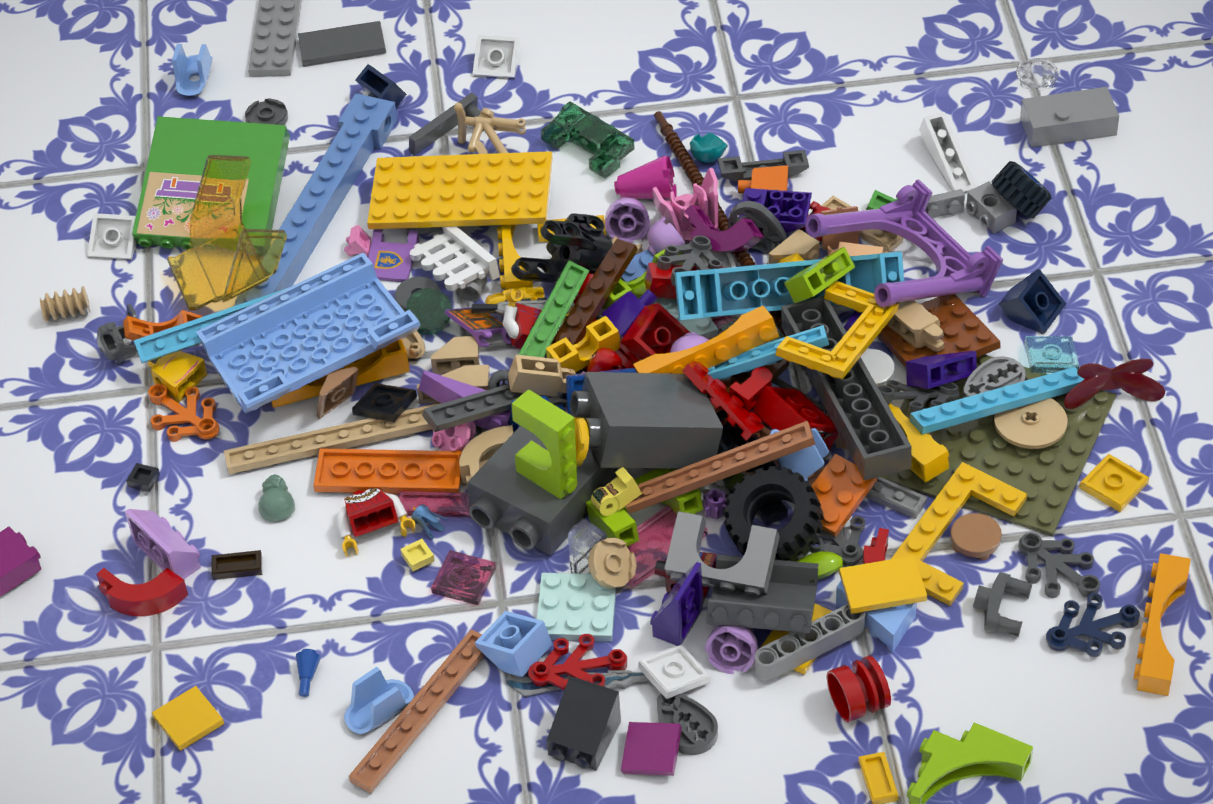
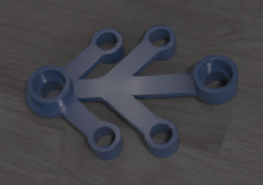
(1091, 628)

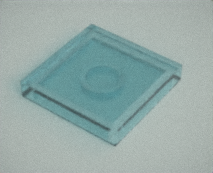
(1050, 353)

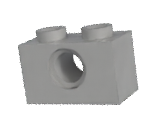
(990, 207)

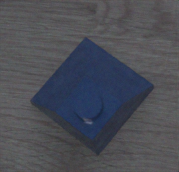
(1033, 302)

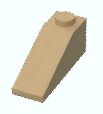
(470, 374)

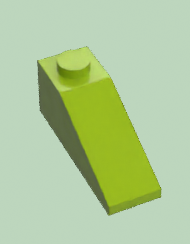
(819, 275)

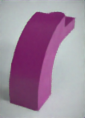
(733, 240)

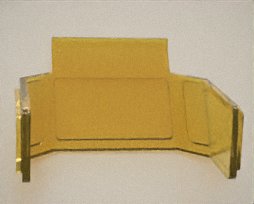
(222, 253)

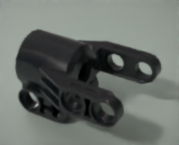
(572, 241)

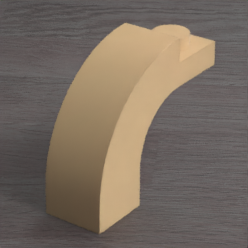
(481, 449)

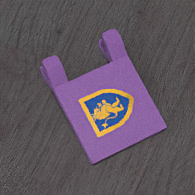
(392, 260)

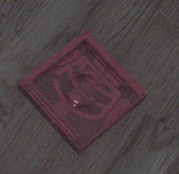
(463, 577)

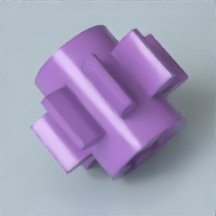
(714, 503)

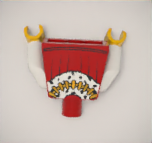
(368, 512)

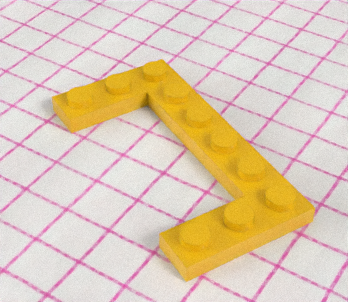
(854, 342)
(964, 483)

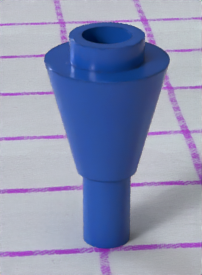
(307, 664)

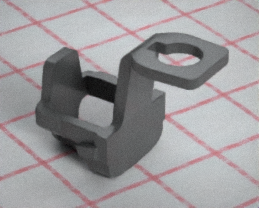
(110, 334)

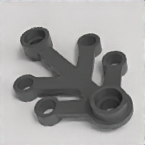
(698, 247)
(944, 393)
(843, 546)
(1034, 547)

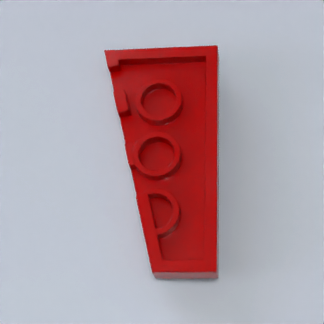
(722, 400)

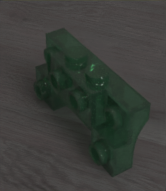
(591, 134)

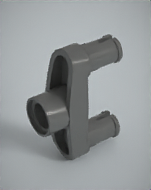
(990, 600)

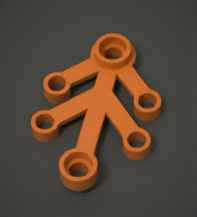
(205, 428)

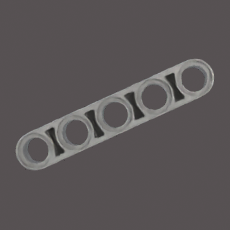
(774, 660)

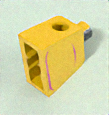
(178, 372)

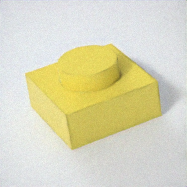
(417, 555)

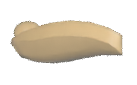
(414, 345)

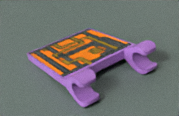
(478, 324)

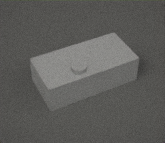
(1069, 117)

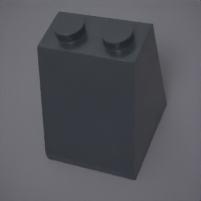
(584, 723)

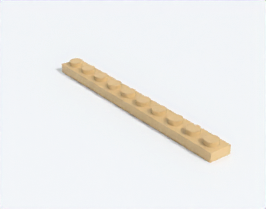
(333, 437)

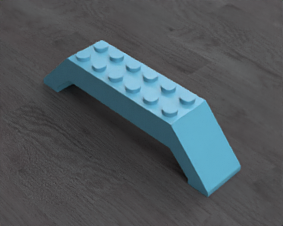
(749, 287)

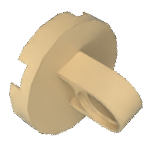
(611, 563)

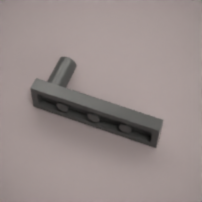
(442, 124)

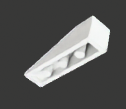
(946, 152)

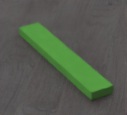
(555, 310)

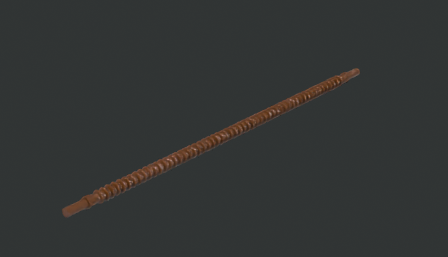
(696, 177)

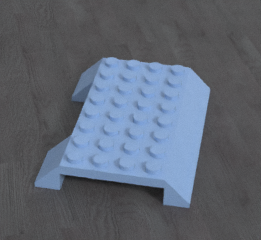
(305, 332)

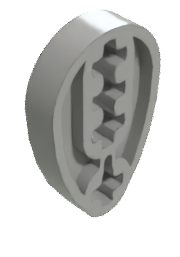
(989, 371)

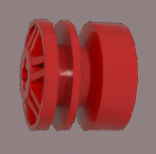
(858, 688)

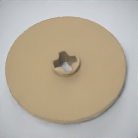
(1044, 431)

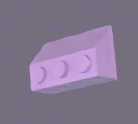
(162, 543)

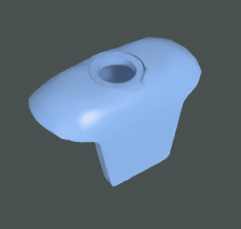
(186, 67)
(805, 460)
(375, 701)

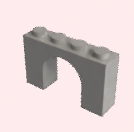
(749, 574)

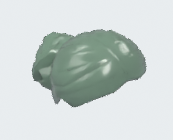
(276, 501)

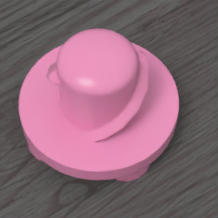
(455, 437)

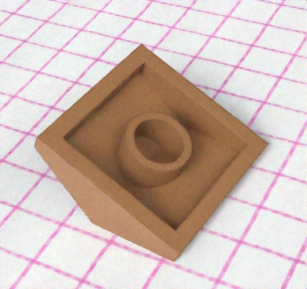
(336, 389)

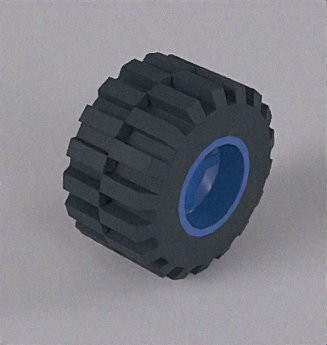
(1021, 189)

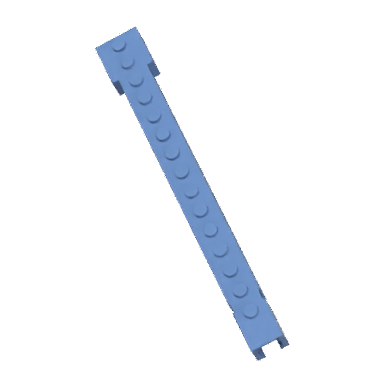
(361, 129)

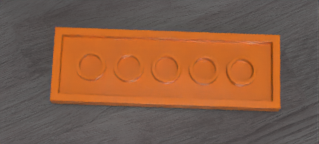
(388, 470)

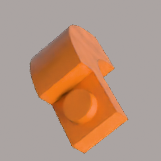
(138, 328)

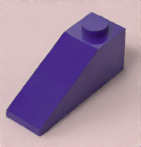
(940, 369)

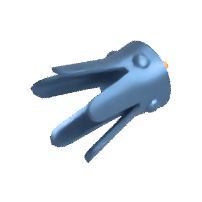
(422, 515)

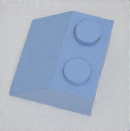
(514, 642)

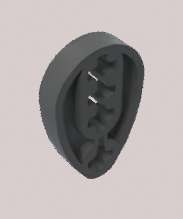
(762, 218)
(699, 718)

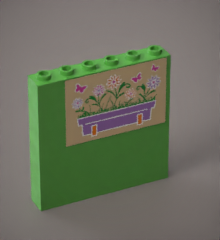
(177, 166)

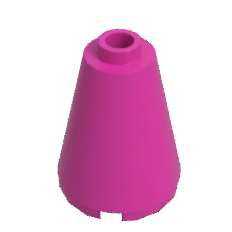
(641, 180)

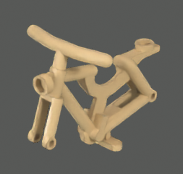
(488, 123)

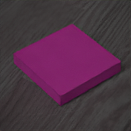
(651, 748)

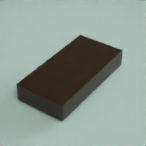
(237, 564)

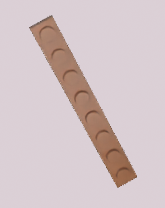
(722, 466)
(417, 714)

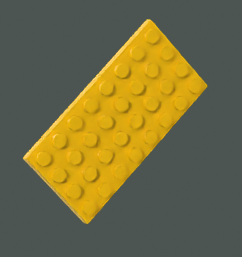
(460, 190)

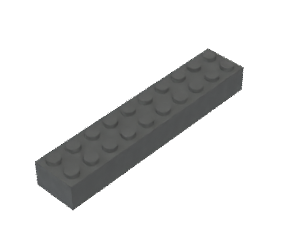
(854, 401)

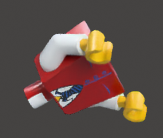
(520, 318)

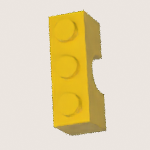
(576, 357)

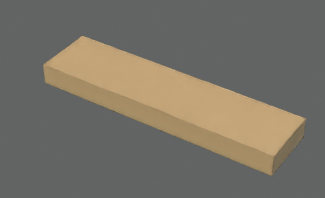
(876, 237)

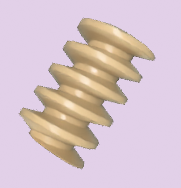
(65, 303)

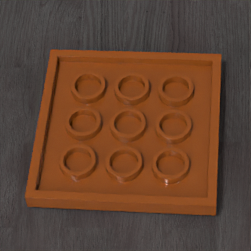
(960, 327)

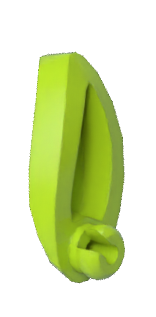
(828, 562)

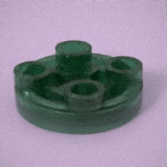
(429, 308)

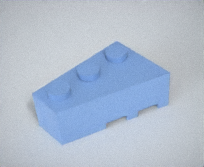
(886, 623)

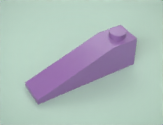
(448, 389)

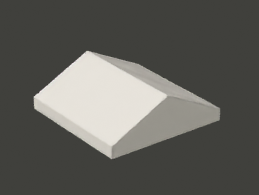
(496, 56)
(112, 237)

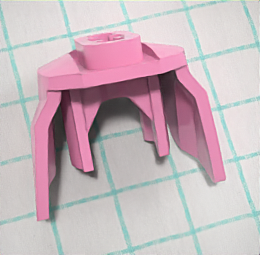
(673, 209)

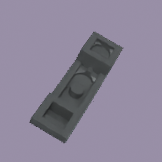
(733, 169)

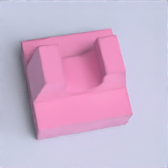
(358, 242)

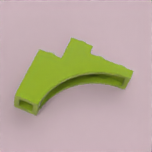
(976, 754)

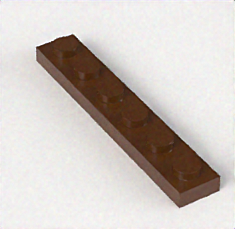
(597, 292)

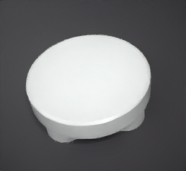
(879, 365)

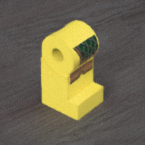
(616, 493)

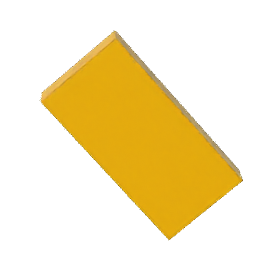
(878, 778)

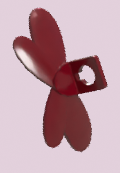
(1125, 377)

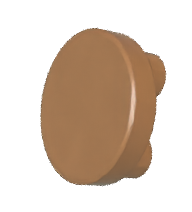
(975, 535)

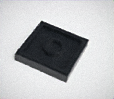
(384, 402)

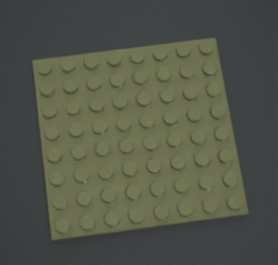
(1042, 473)

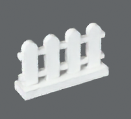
(469, 263)

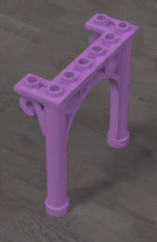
(961, 270)

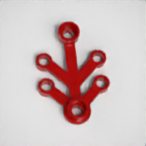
(547, 672)

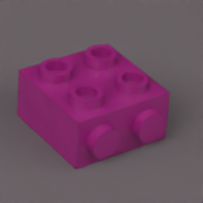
(16, 560)

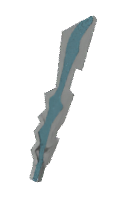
(613, 679)

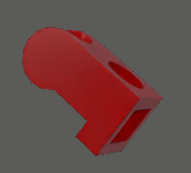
(752, 388)

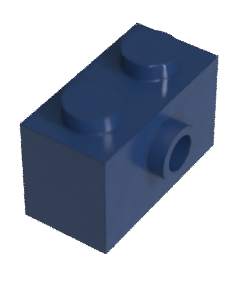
(379, 85)

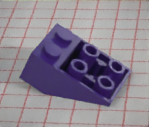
(787, 206)

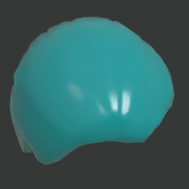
(707, 148)

